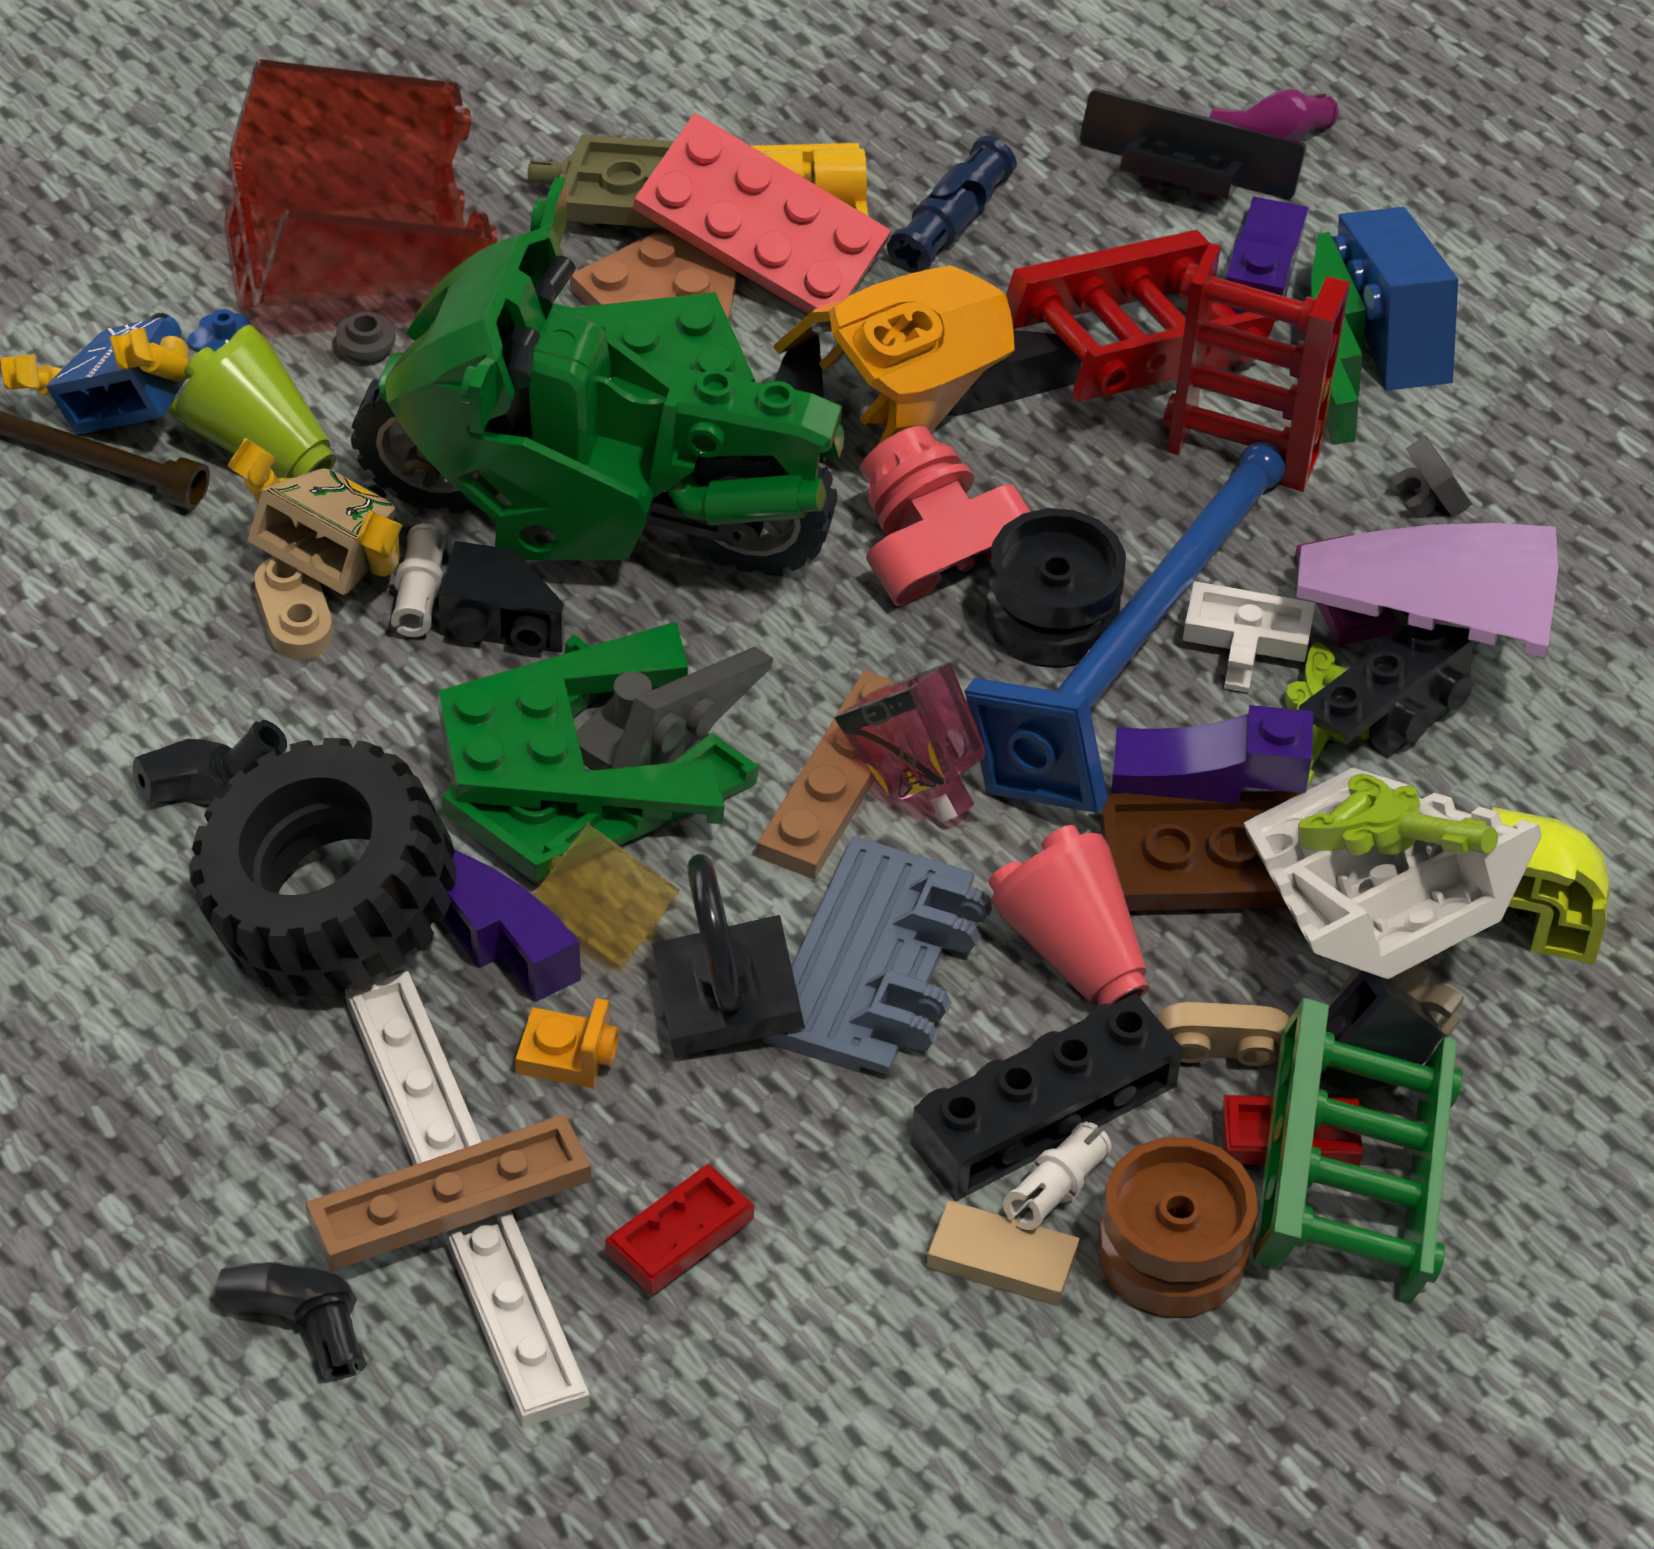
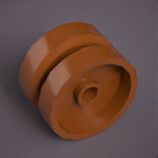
(1177, 1226)

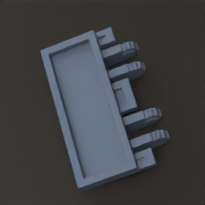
(874, 954)

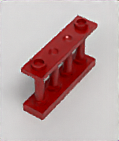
(1116, 277)
(1309, 361)

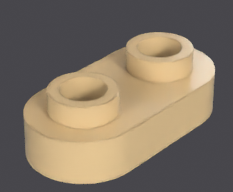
(286, 600)
(1225, 1031)

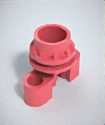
(925, 512)

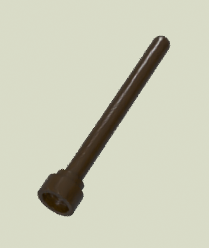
(180, 481)

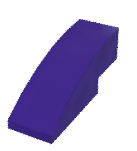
(505, 921)

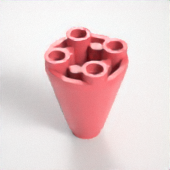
(1074, 914)

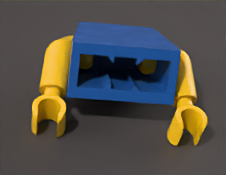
(115, 380)

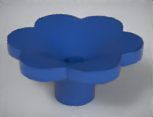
(217, 330)

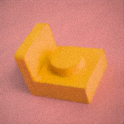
(568, 1045)

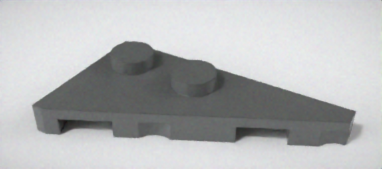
(679, 713)

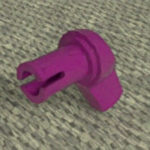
(1284, 114)

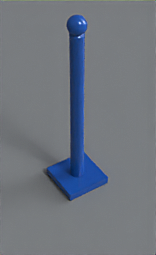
(1045, 740)

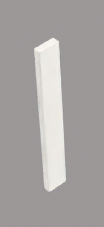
(488, 1252)

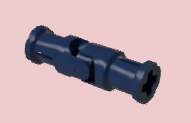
(952, 204)

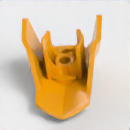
(914, 341)

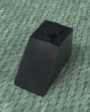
(1381, 1019)

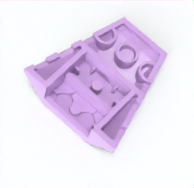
(1443, 574)

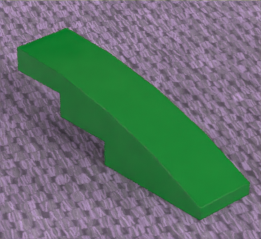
(1343, 402)

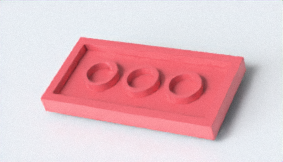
(760, 217)

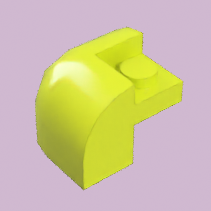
(1565, 888)

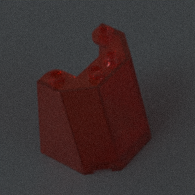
(346, 185)

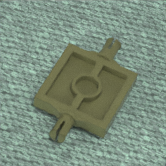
(604, 178)

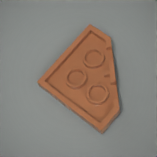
(654, 269)

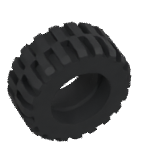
(287, 812)

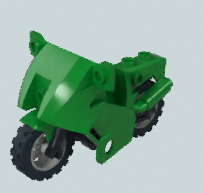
(591, 424)

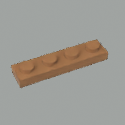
(821, 797)
(448, 1192)

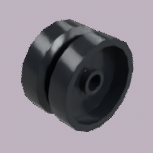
(1053, 585)

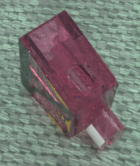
(917, 739)

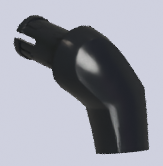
(203, 767)
(304, 1296)

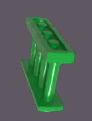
(1295, 1164)

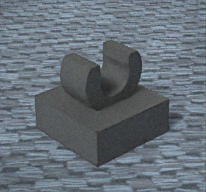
(1434, 480)

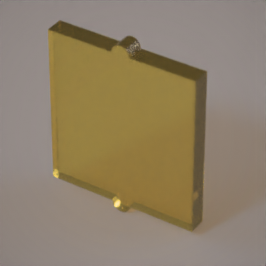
(605, 896)

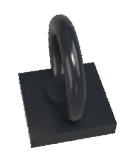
(726, 979)

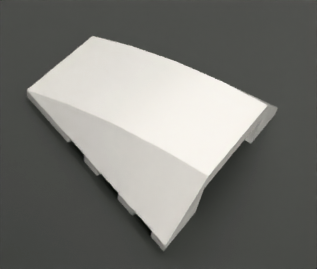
(1389, 907)

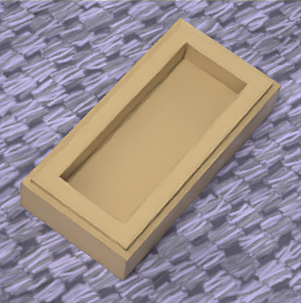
(1001, 1254)

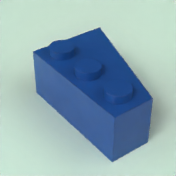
(1406, 296)

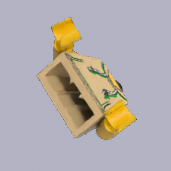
(319, 521)

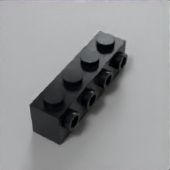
(1042, 1093)

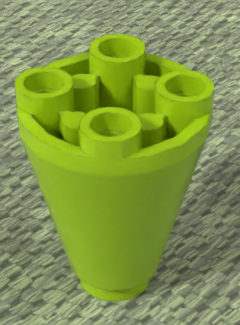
(250, 395)

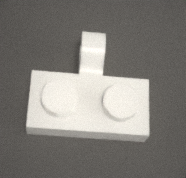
(1248, 626)

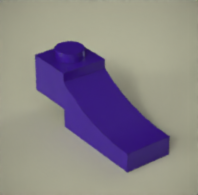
(1268, 246)
(1214, 760)

